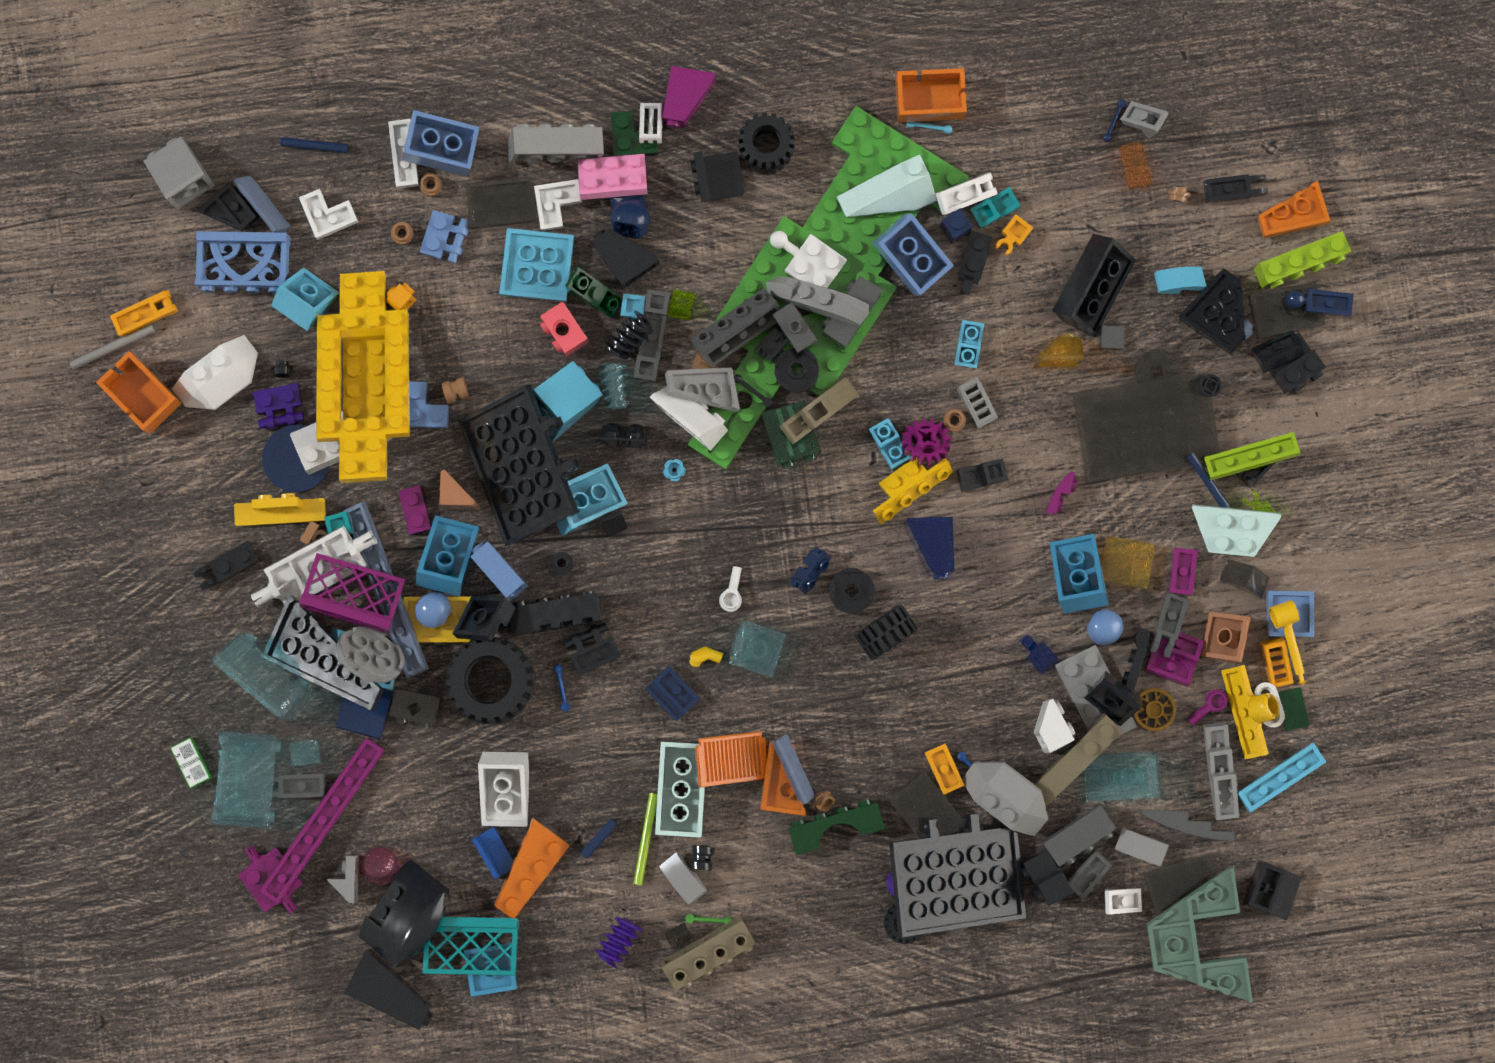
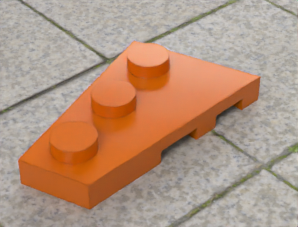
(1300, 212)
(777, 790)

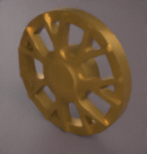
(1155, 710)

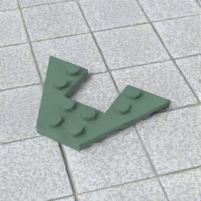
(1175, 941)

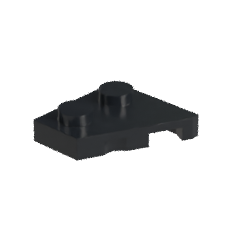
(229, 208)

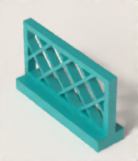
(477, 926)

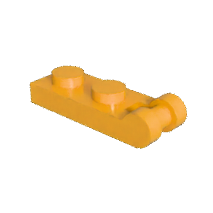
(143, 313)

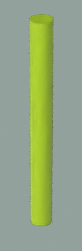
(645, 839)

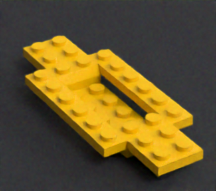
(373, 377)

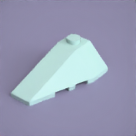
(894, 190)

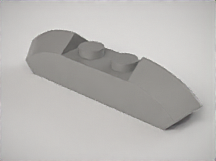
(818, 299)

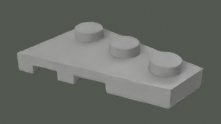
(705, 386)

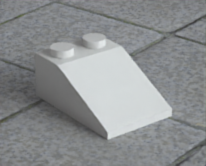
(504, 788)

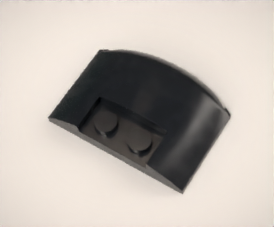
(405, 914)

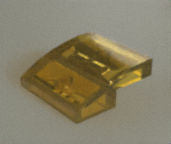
(1127, 562)

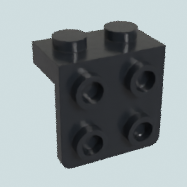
(717, 176)

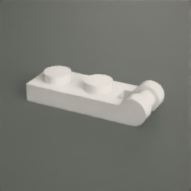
(965, 193)

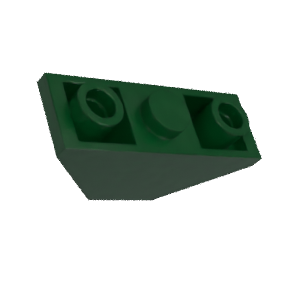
(593, 293)

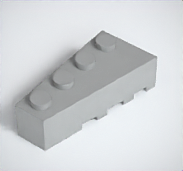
(554, 143)

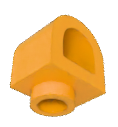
(400, 297)

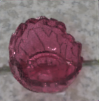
(379, 865)

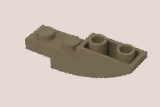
(819, 410)

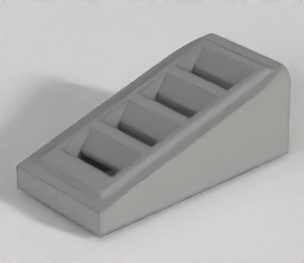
(984, 399)

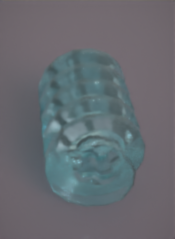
(614, 387)

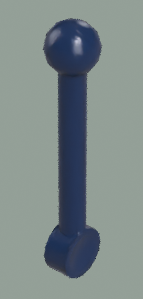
(1121, 105)

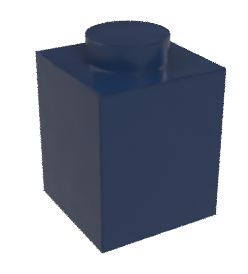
(956, 226)

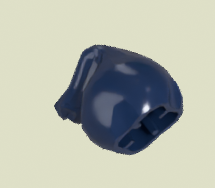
(629, 215)

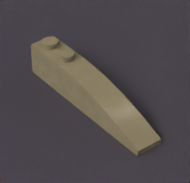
(1077, 758)

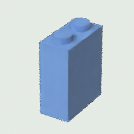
(498, 570)

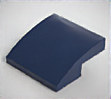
(362, 720)

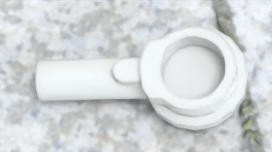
(731, 599)

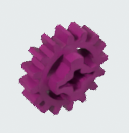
(925, 438)

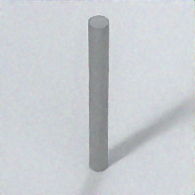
(111, 347)

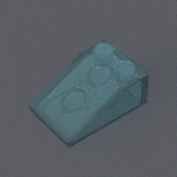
(1123, 777)

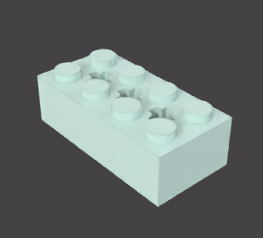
(669, 799)

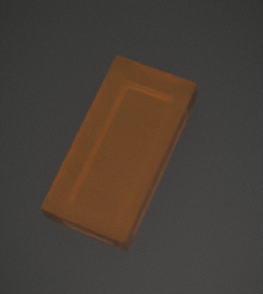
(1135, 165)

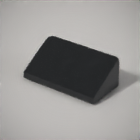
(1278, 351)

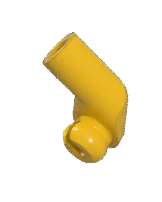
(704, 654)

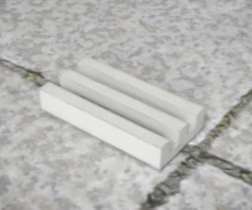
(650, 136)

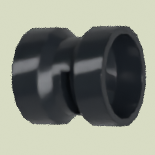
(1205, 388)
(702, 857)

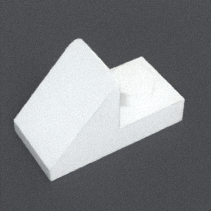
(1122, 900)

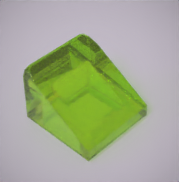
(681, 304)

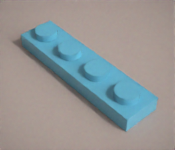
(1281, 777)

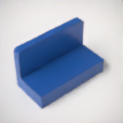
(494, 852)

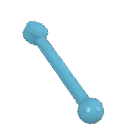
(947, 129)

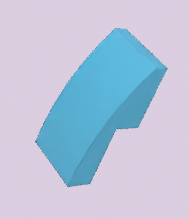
(1178, 279)
(969, 343)
(889, 444)

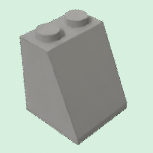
(178, 173)

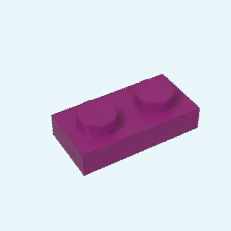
(415, 510)
(1183, 571)

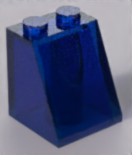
(933, 544)

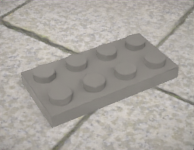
(1079, 676)

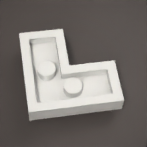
(551, 197)
(324, 219)

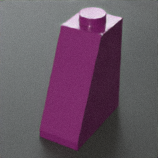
(685, 94)

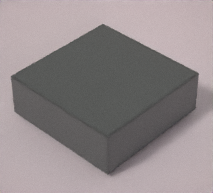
(1112, 337)

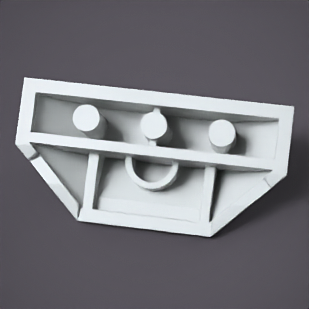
(218, 375)

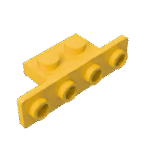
(907, 485)
(279, 510)

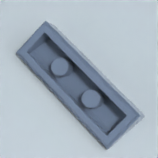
(262, 204)
(793, 769)

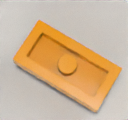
(944, 769)

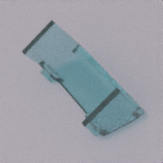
(263, 677)

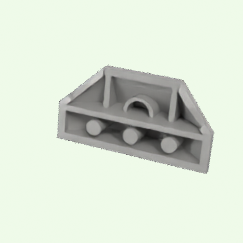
(1007, 796)

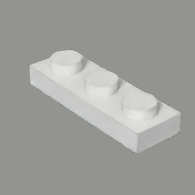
(405, 172)

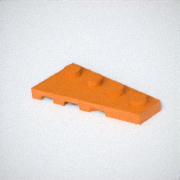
(534, 861)

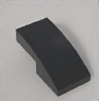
(982, 475)

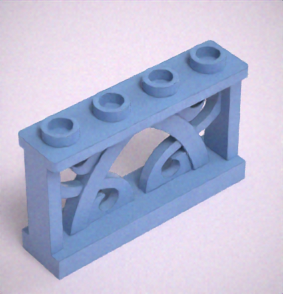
(218, 242)

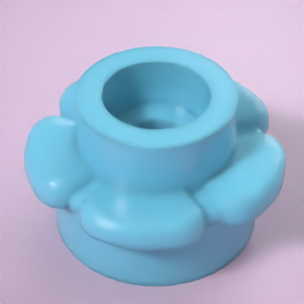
(669, 465)

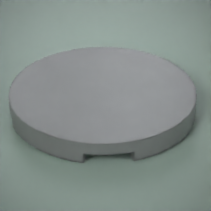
(370, 654)

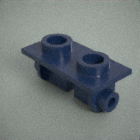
(817, 563)

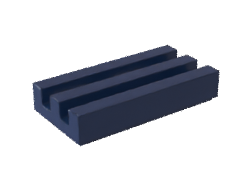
(599, 838)

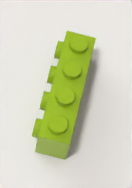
(1301, 260)

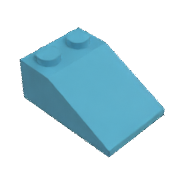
(595, 496)

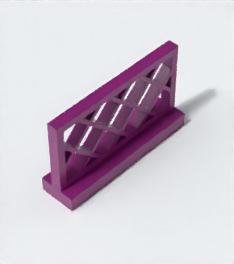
(344, 611)

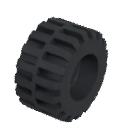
(769, 125)
(886, 632)

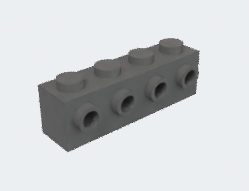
(736, 328)

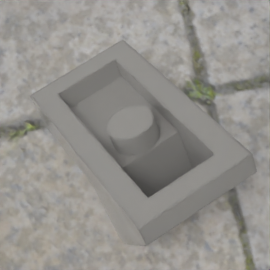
(1144, 118)
(349, 885)

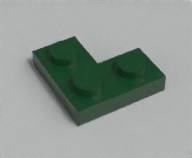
(626, 139)

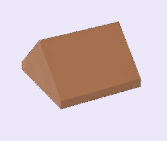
(453, 495)
(1225, 637)

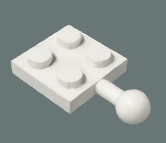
(812, 262)

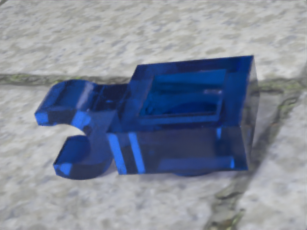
(1040, 655)

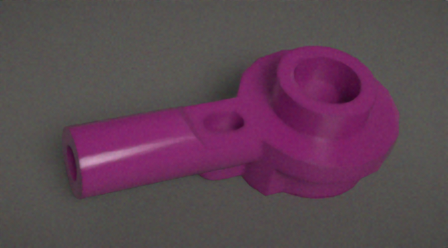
(1215, 701)

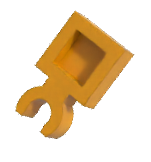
(1015, 232)

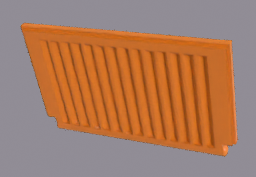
(731, 758)

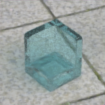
(304, 753)

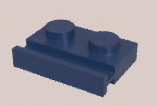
(672, 693)

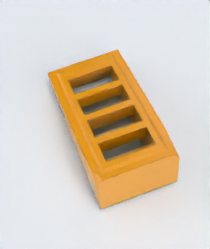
(1268, 644)

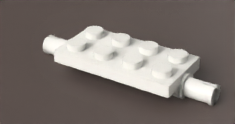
(292, 572)

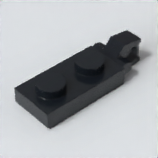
(974, 260)

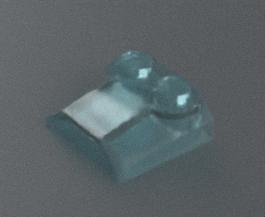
(756, 648)

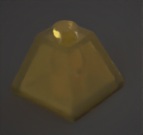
(1062, 352)

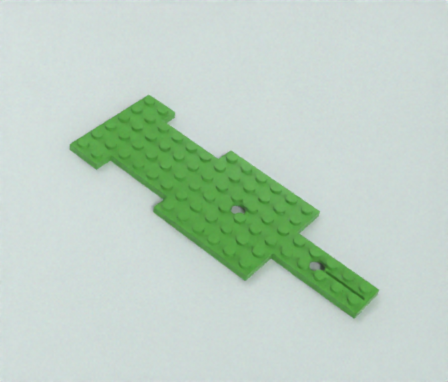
(871, 150)

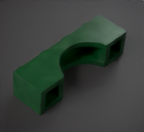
(864, 818)

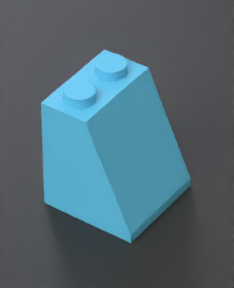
(567, 395)

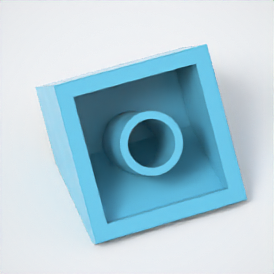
(304, 298)

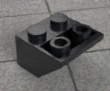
(1272, 890)

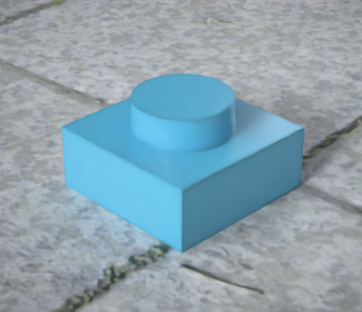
(631, 303)

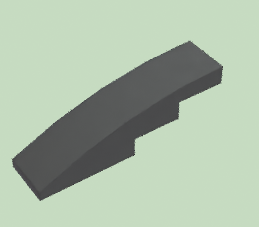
(1179, 821)

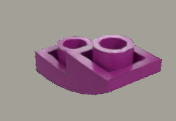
(1064, 488)

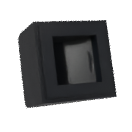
(613, 523)

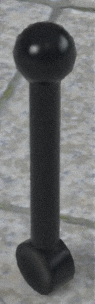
(766, 401)

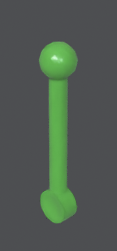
(690, 918)

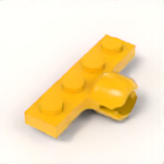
(1249, 711)

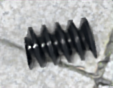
(630, 337)

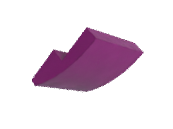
(1180, 664)

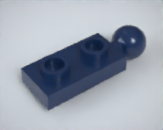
(1322, 302)

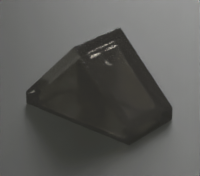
(1244, 578)

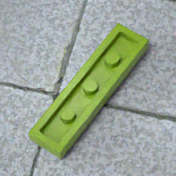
(1252, 456)

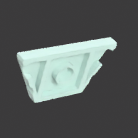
(1233, 529)

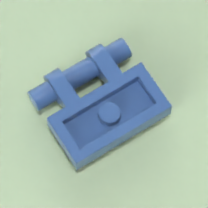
(438, 234)

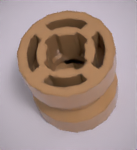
(455, 390)

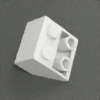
(1051, 727)

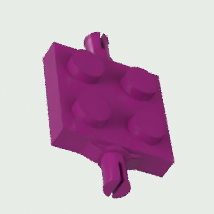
(259, 872)

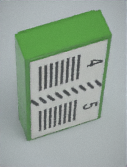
(190, 762)

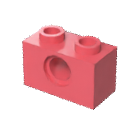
(558, 317)

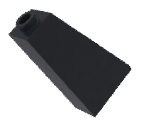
(388, 992)

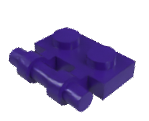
(278, 399)

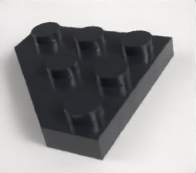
(1219, 312)

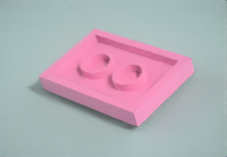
(612, 176)

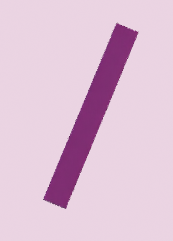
(322, 821)

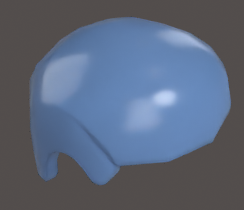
(433, 610)
(1105, 627)

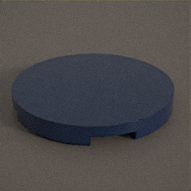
(284, 464)

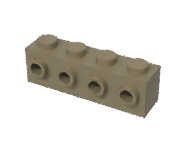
(708, 953)

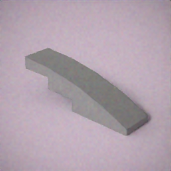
(1221, 771)

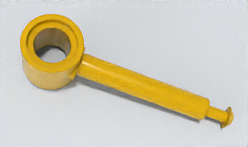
(1284, 616)

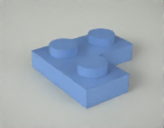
(423, 414)

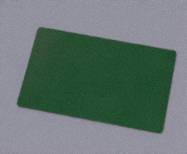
(1294, 709)

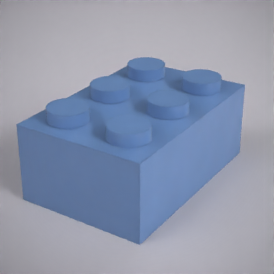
(440, 143)
(912, 254)

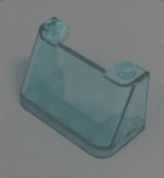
(245, 779)

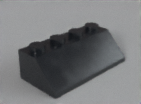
(1094, 284)

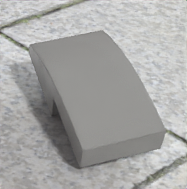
(1142, 846)
(682, 878)

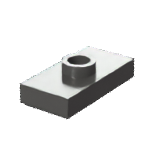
(794, 327)
(1089, 874)

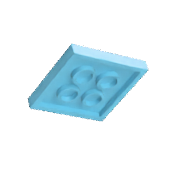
(536, 265)

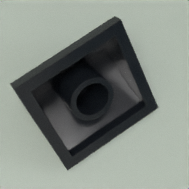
(1114, 698)

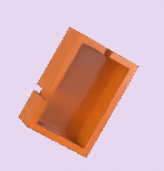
(932, 97)
(139, 392)

